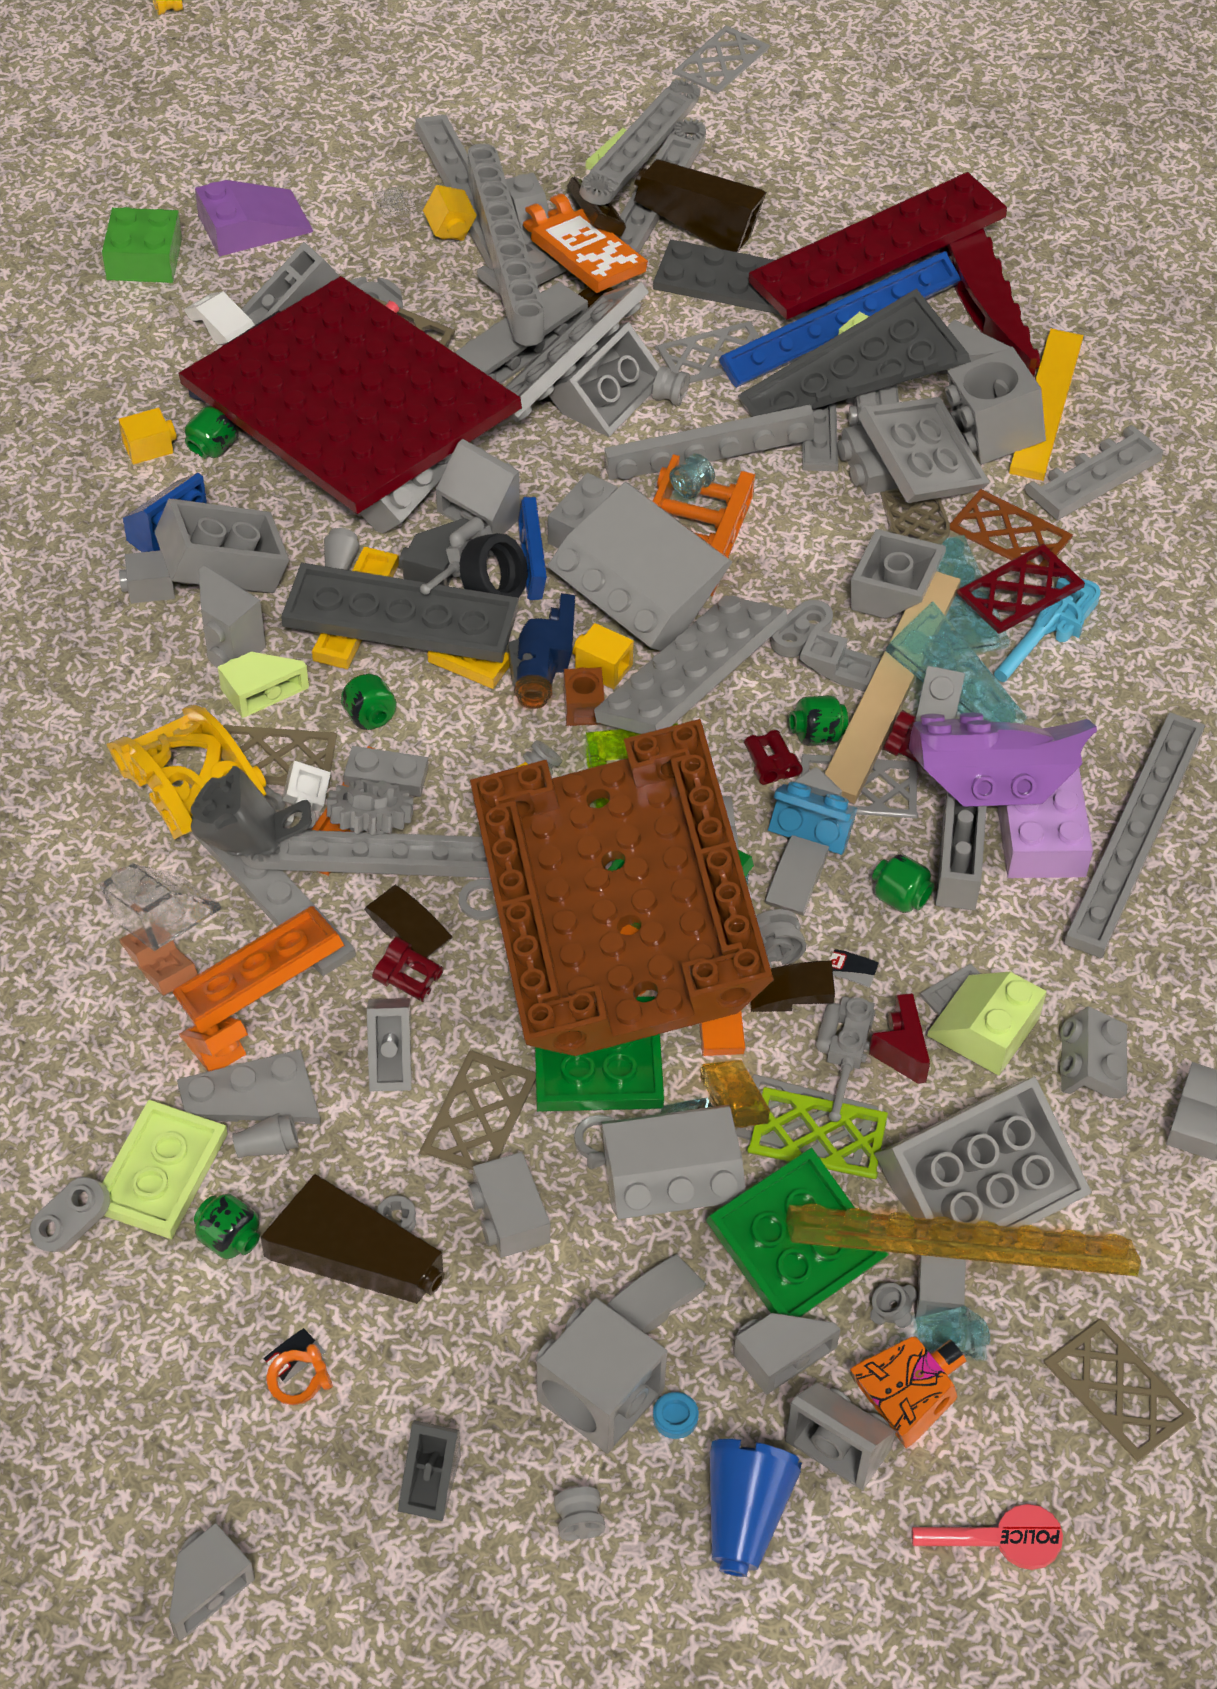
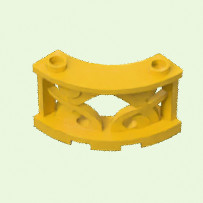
(146, 756)

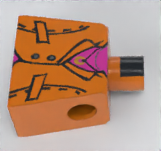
(910, 1385)

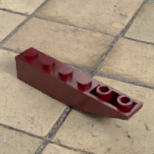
(988, 295)

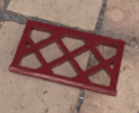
(1055, 568)

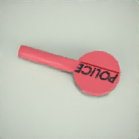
(1025, 1536)

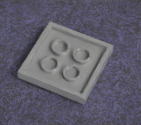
(923, 449)

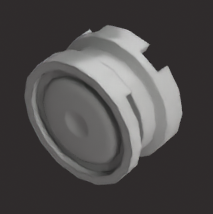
(781, 936)

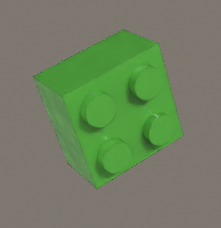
(142, 245)

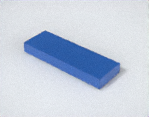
(532, 547)

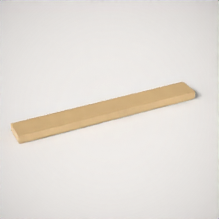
(882, 702)

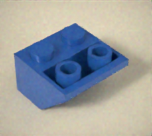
(142, 521)

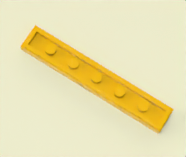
(1055, 380)

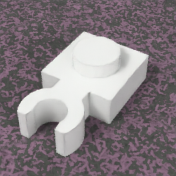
(305, 783)

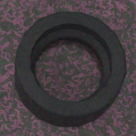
(510, 558)

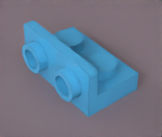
(812, 816)

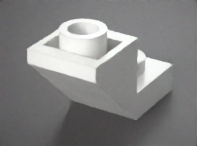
(221, 317)

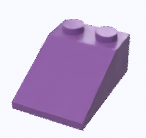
(248, 215)

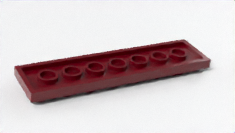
(877, 245)

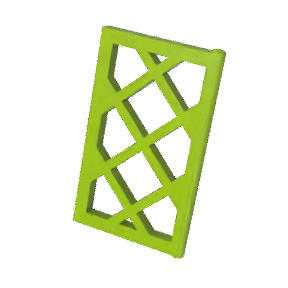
(835, 1160)

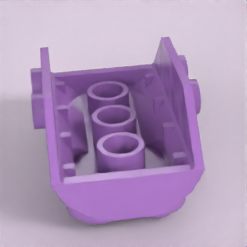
(998, 760)

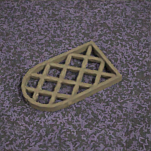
(895, 525)

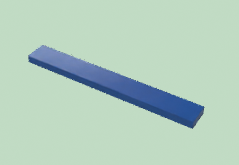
(819, 327)

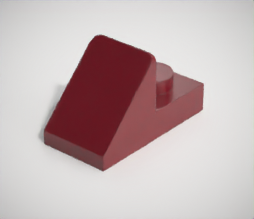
(904, 1043)

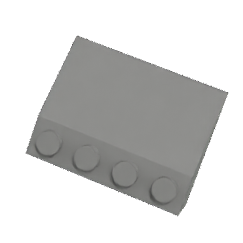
(640, 566)
(988, 1162)

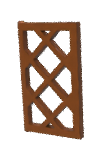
(1006, 509)

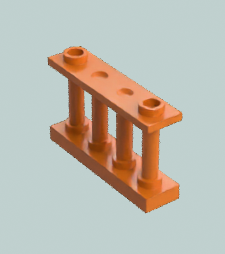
(726, 521)

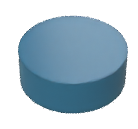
(675, 1415)

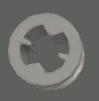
(542, 752)
(399, 1203)

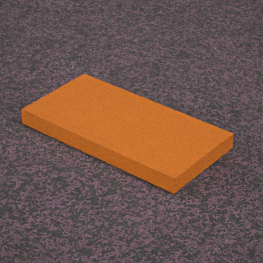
(257, 968)

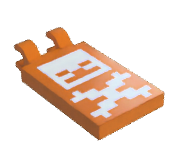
(583, 249)

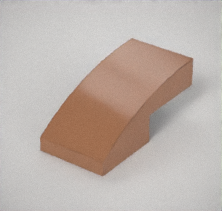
(163, 968)

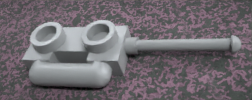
(458, 540)
(849, 1046)

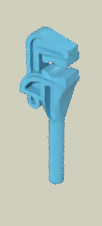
(1064, 617)

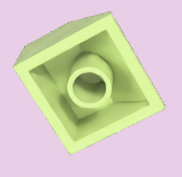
(989, 1018)

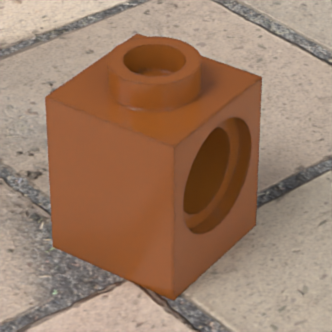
(582, 695)

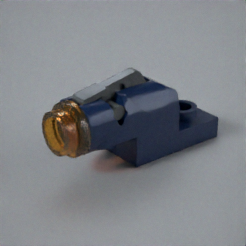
(541, 652)

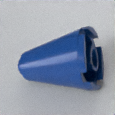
(747, 1501)

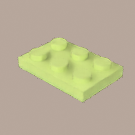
(161, 1168)

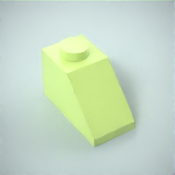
(261, 681)

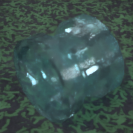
(691, 476)

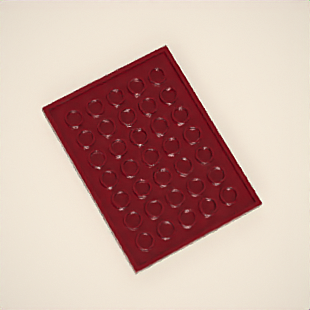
(350, 393)

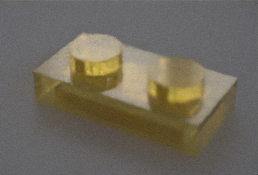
(733, 1085)

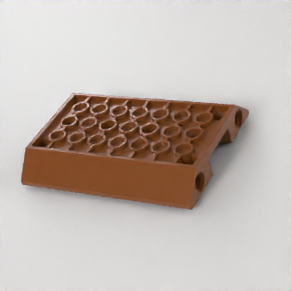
(566, 911)

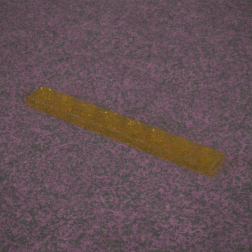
(962, 1240)

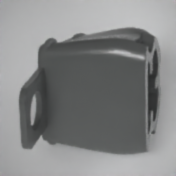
(240, 819)

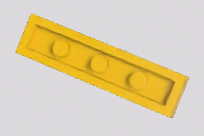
(340, 650)

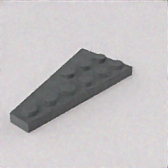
(881, 351)

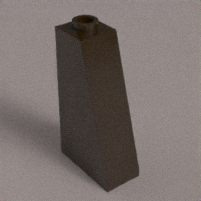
(701, 203)
(352, 1243)

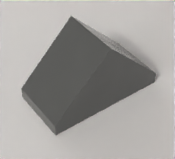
(429, 1470)

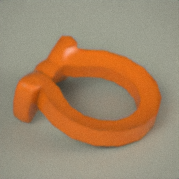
(320, 1380)

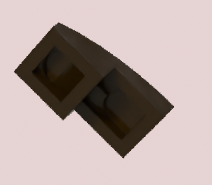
(406, 918)
(797, 984)

